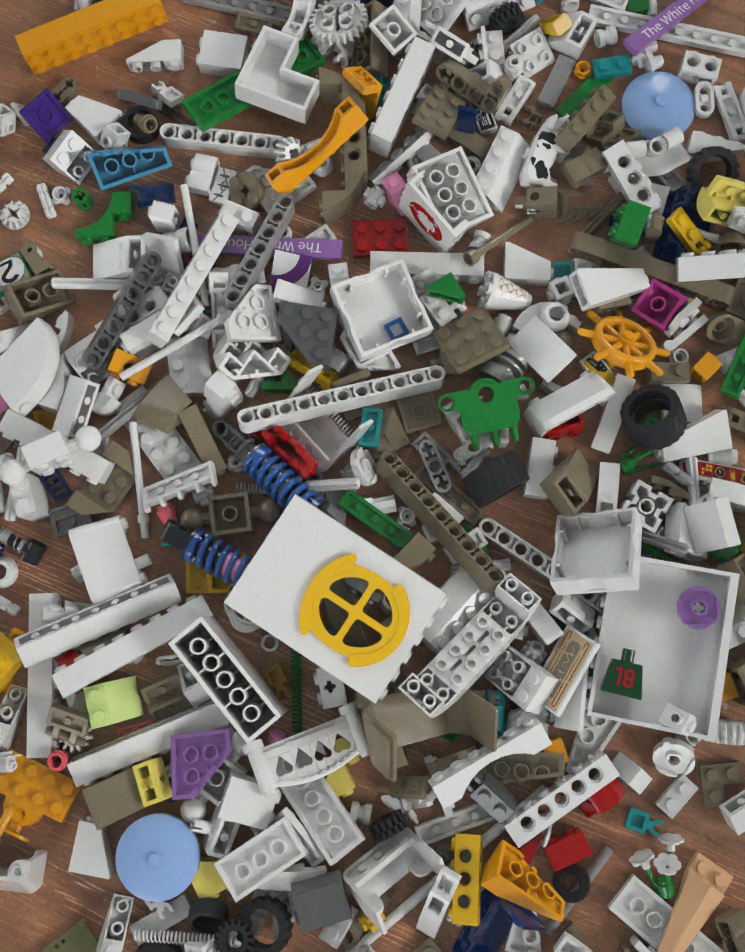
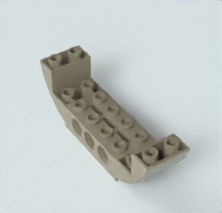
(353, 153)

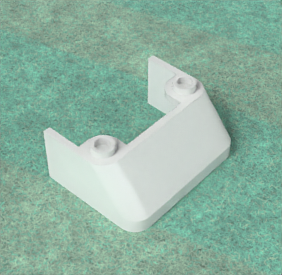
(567, 402)
(386, 866)

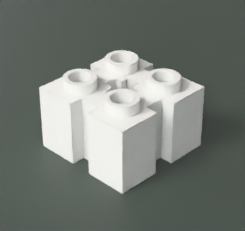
(655, 504)

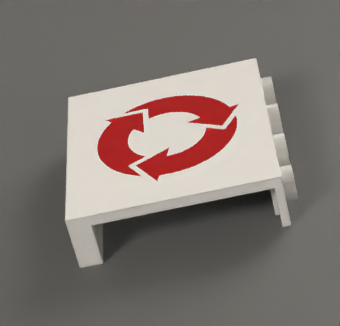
(427, 218)

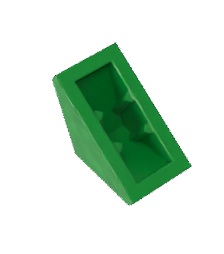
(446, 289)

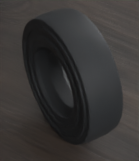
(584, 883)

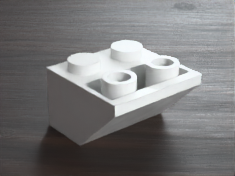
(576, 37)
(69, 156)
(74, 357)

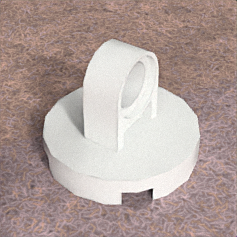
(361, 467)

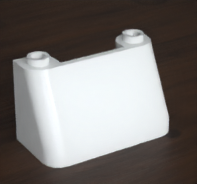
(106, 558)
(24, 874)

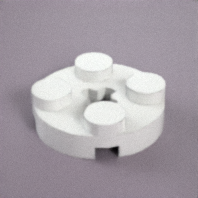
(673, 747)

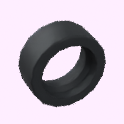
(140, 138)
(207, 907)

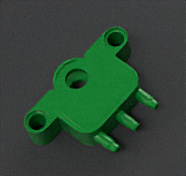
(489, 416)

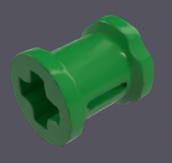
(87, 200)

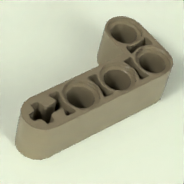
(450, 73)

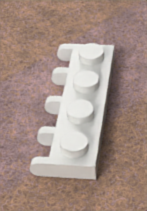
(178, 485)

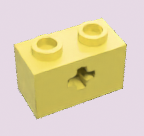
(152, 781)

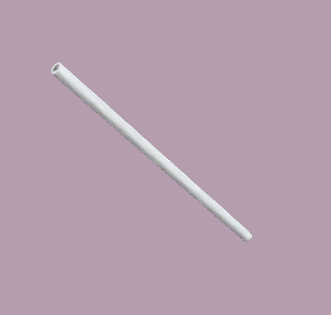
(424, 891)

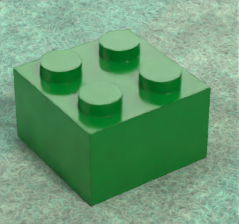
(629, 224)

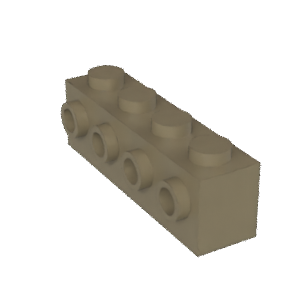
(584, 119)

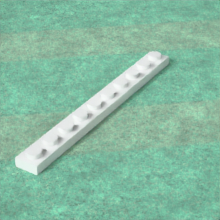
(680, 34)

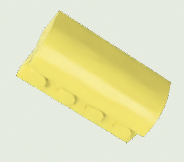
(719, 199)

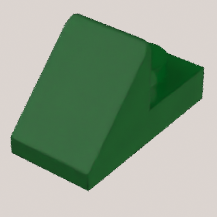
(286, 385)

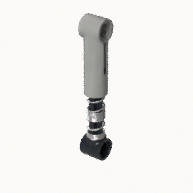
(30, 550)

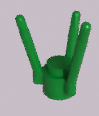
(628, 463)

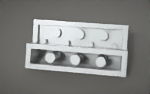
(478, 11)

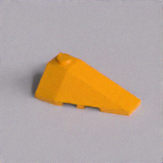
(514, 880)

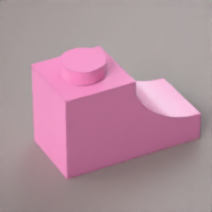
(393, 187)

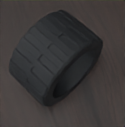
(647, 400)
(495, 479)

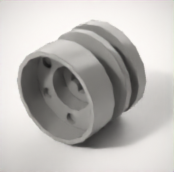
(503, 366)

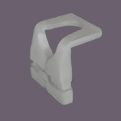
(673, 471)

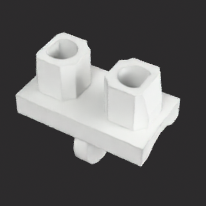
(646, 59)

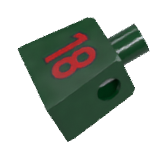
(624, 676)

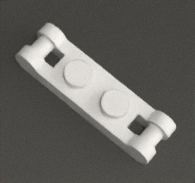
(730, 111)

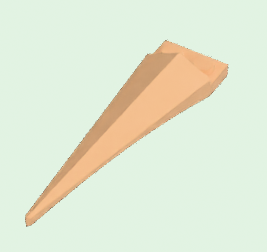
(696, 899)

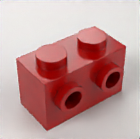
(570, 428)
(567, 848)

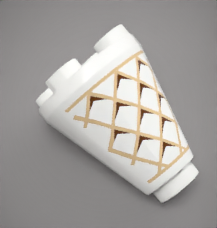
(502, 294)

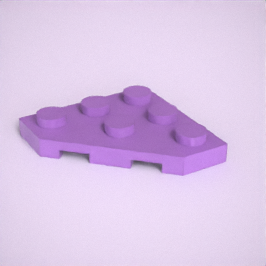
(196, 759)

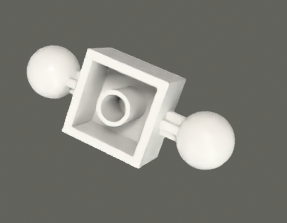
(49, 454)
(215, 786)

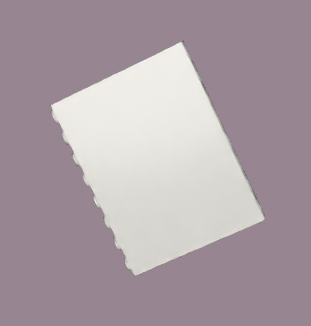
(677, 660)

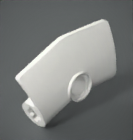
(667, 158)

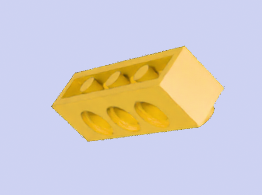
(459, 914)

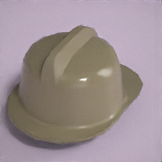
(725, 328)

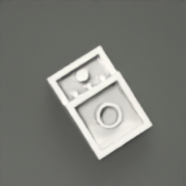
(542, 349)

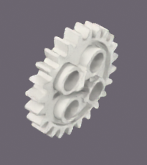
(325, 21)

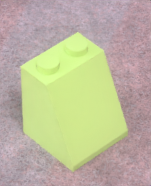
(113, 702)

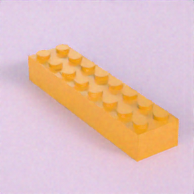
(87, 31)

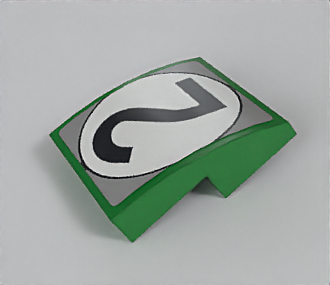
(13, 269)

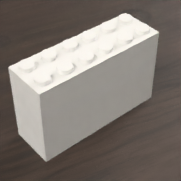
(228, 677)

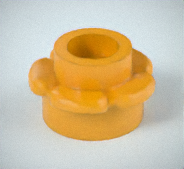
(582, 65)

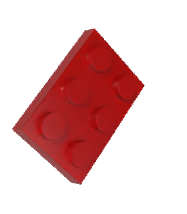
(379, 235)

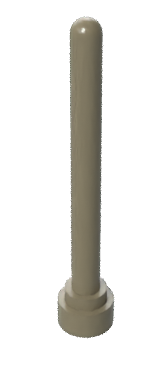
(472, 256)

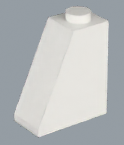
(93, 115)
(525, 267)
(293, 293)
(677, 529)
(544, 626)
(91, 851)

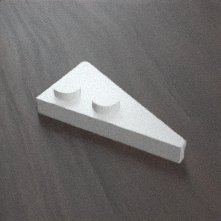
(522, 940)

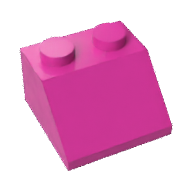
(659, 305)

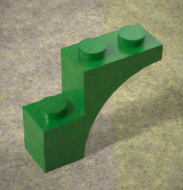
(105, 229)

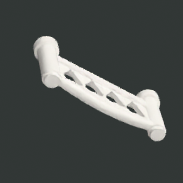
(265, 759)

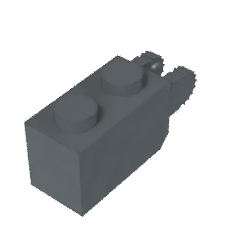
(492, 796)

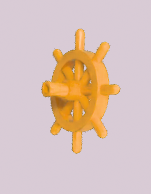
(623, 343)

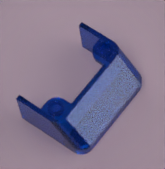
(495, 921)

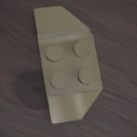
(107, 496)

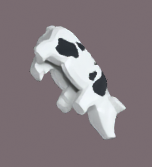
(542, 155)

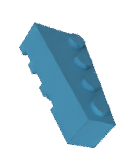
(126, 164)

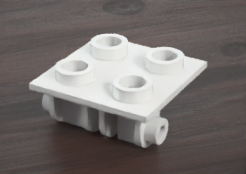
(534, 51)

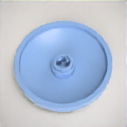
(657, 104)
(157, 857)

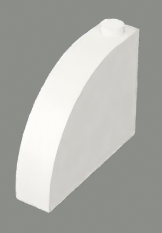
(29, 367)

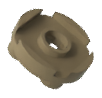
(255, 187)

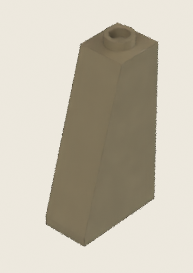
(202, 437)

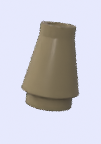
(146, 122)

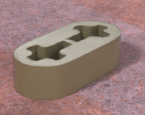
(64, 92)

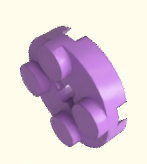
(689, 616)

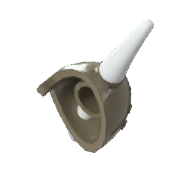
(728, 240)

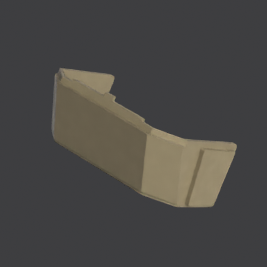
(401, 722)

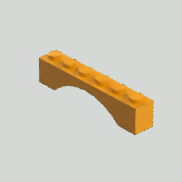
(345, 122)

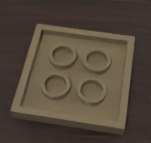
(471, 340)

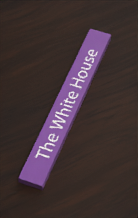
(660, 24)
(317, 248)

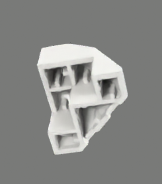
(248, 359)

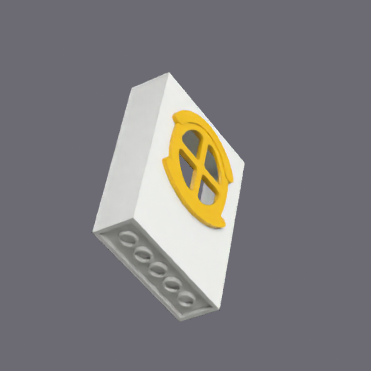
(296, 571)

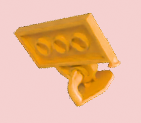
(37, 792)

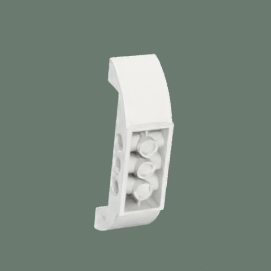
(472, 648)

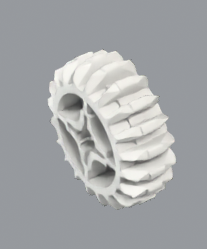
(730, 732)

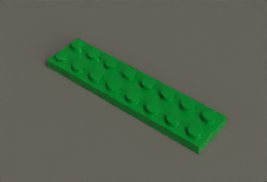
(219, 100)

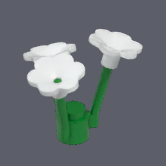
(665, 864)

